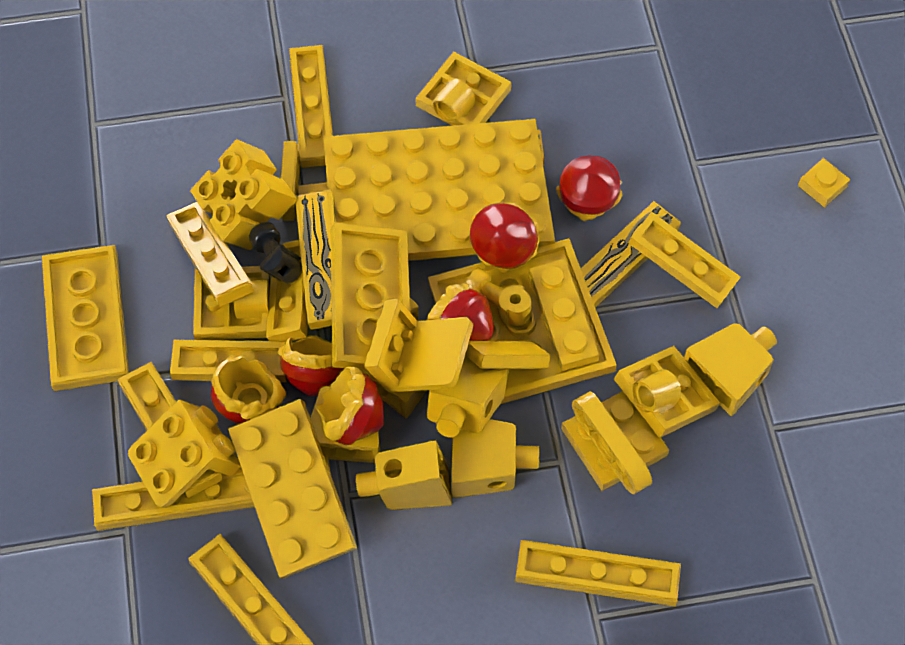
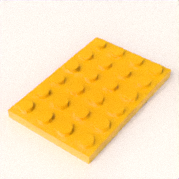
(437, 181)

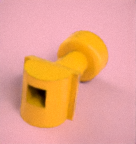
(512, 300)

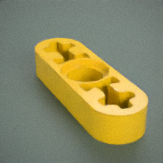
(611, 442)

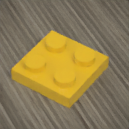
(633, 426)

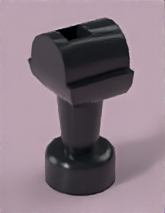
(279, 260)

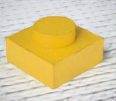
(824, 182)

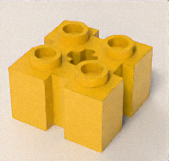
(242, 193)

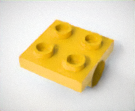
(463, 92)
(236, 320)
(666, 391)

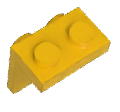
(417, 353)
(180, 451)

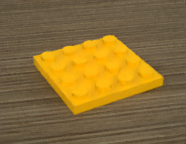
(529, 382)

